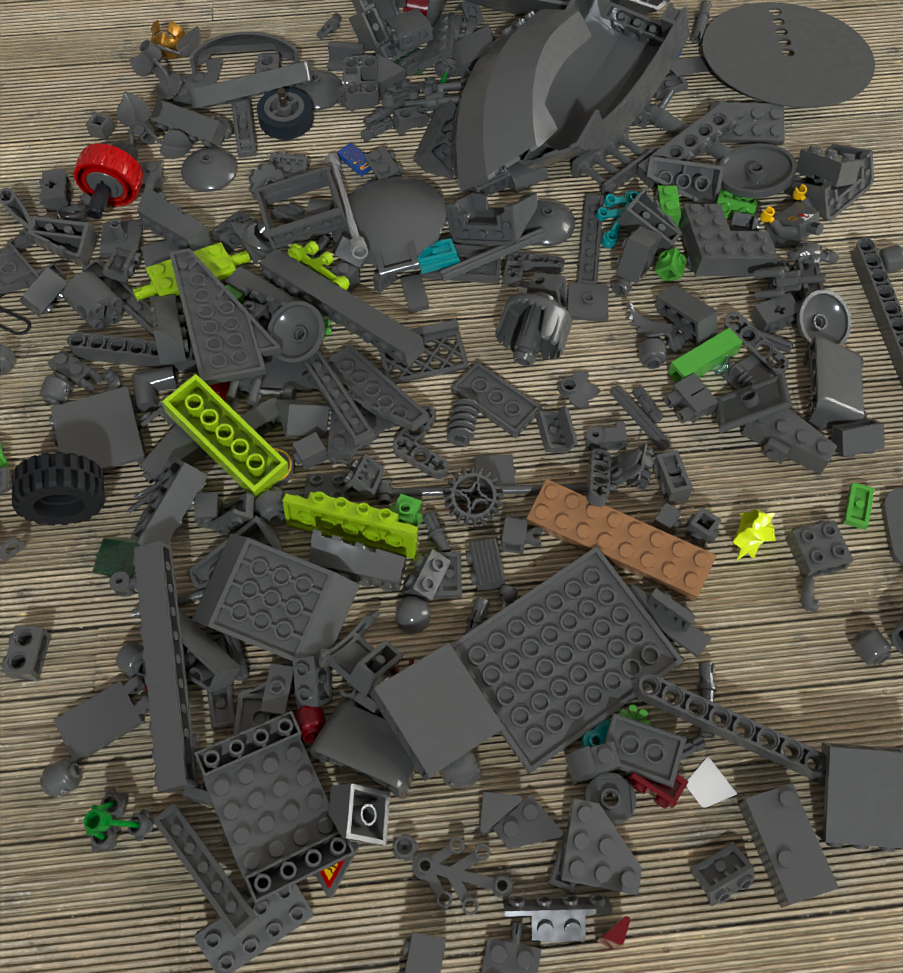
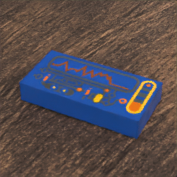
(354, 159)

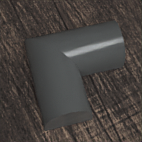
(148, 383)

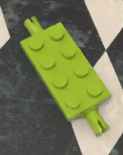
(214, 257)

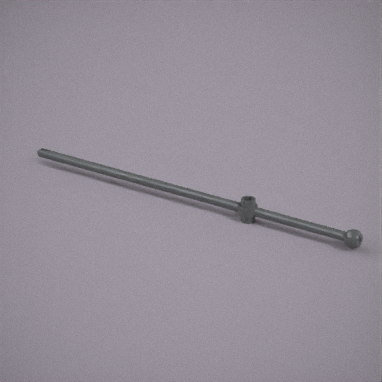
(386, 492)

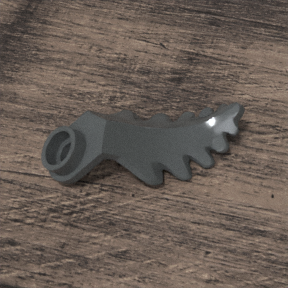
(675, 341)

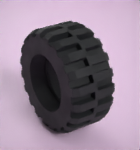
(57, 488)

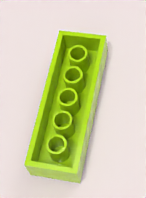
(225, 436)

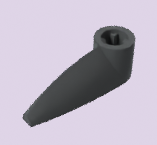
(14, 206)

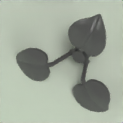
(151, 55)
(133, 113)

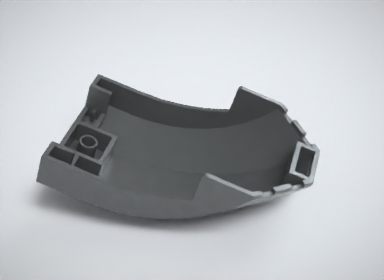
(507, 91)

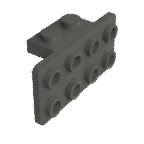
(277, 918)

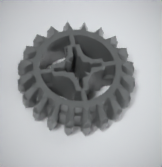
(483, 499)

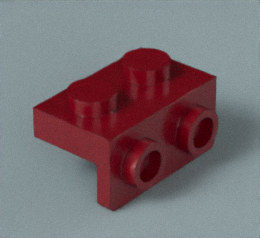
(663, 794)

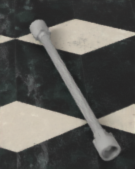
(358, 245)

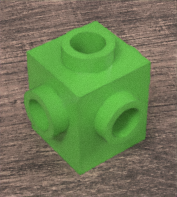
(670, 265)
(408, 510)

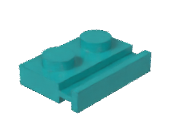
(438, 256)

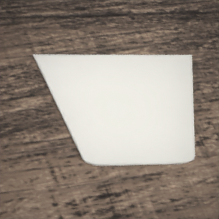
(709, 784)

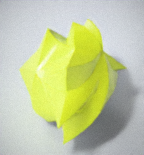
(753, 531)

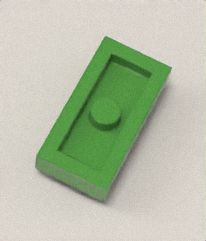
(858, 506)

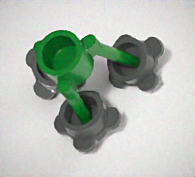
(102, 826)

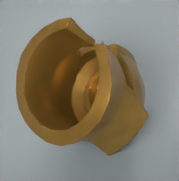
(166, 40)

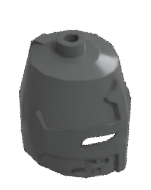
(462, 772)

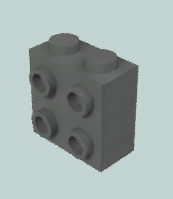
(819, 549)

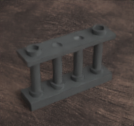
(587, 160)

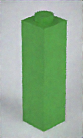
(705, 356)

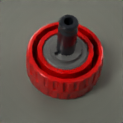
(107, 177)

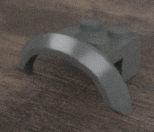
(359, 661)

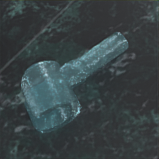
(724, 366)

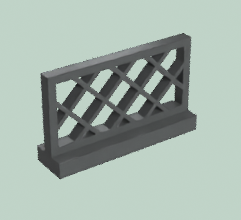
(431, 333)

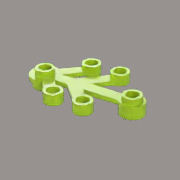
(299, 254)

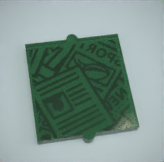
(115, 557)

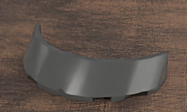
(241, 42)

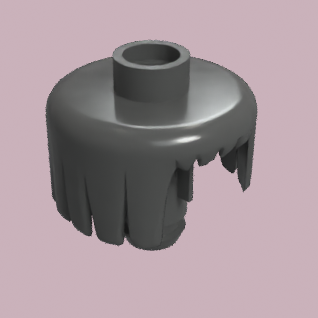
(533, 325)

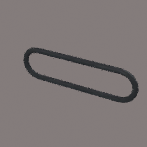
(19, 317)

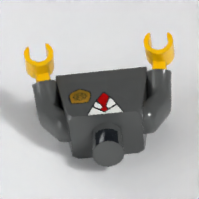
(795, 221)

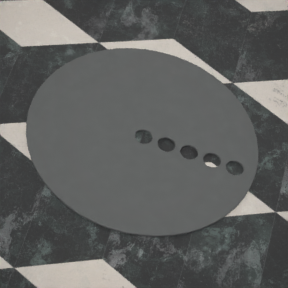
(827, 63)

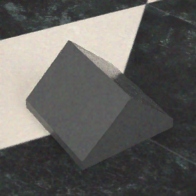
(303, 418)

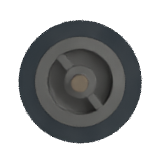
(285, 113)

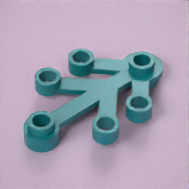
(610, 237)

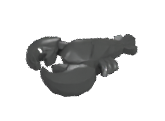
(811, 252)

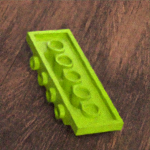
(352, 522)

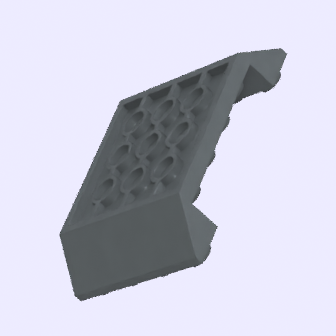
(275, 600)
(271, 806)

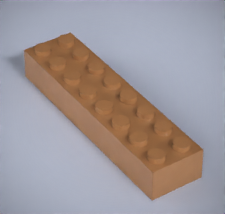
(622, 540)

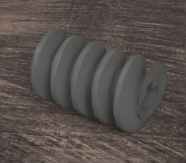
(463, 422)

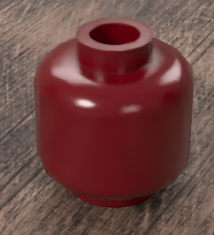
(310, 722)

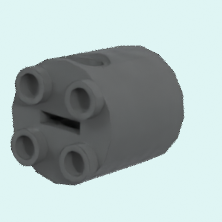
(93, 300)

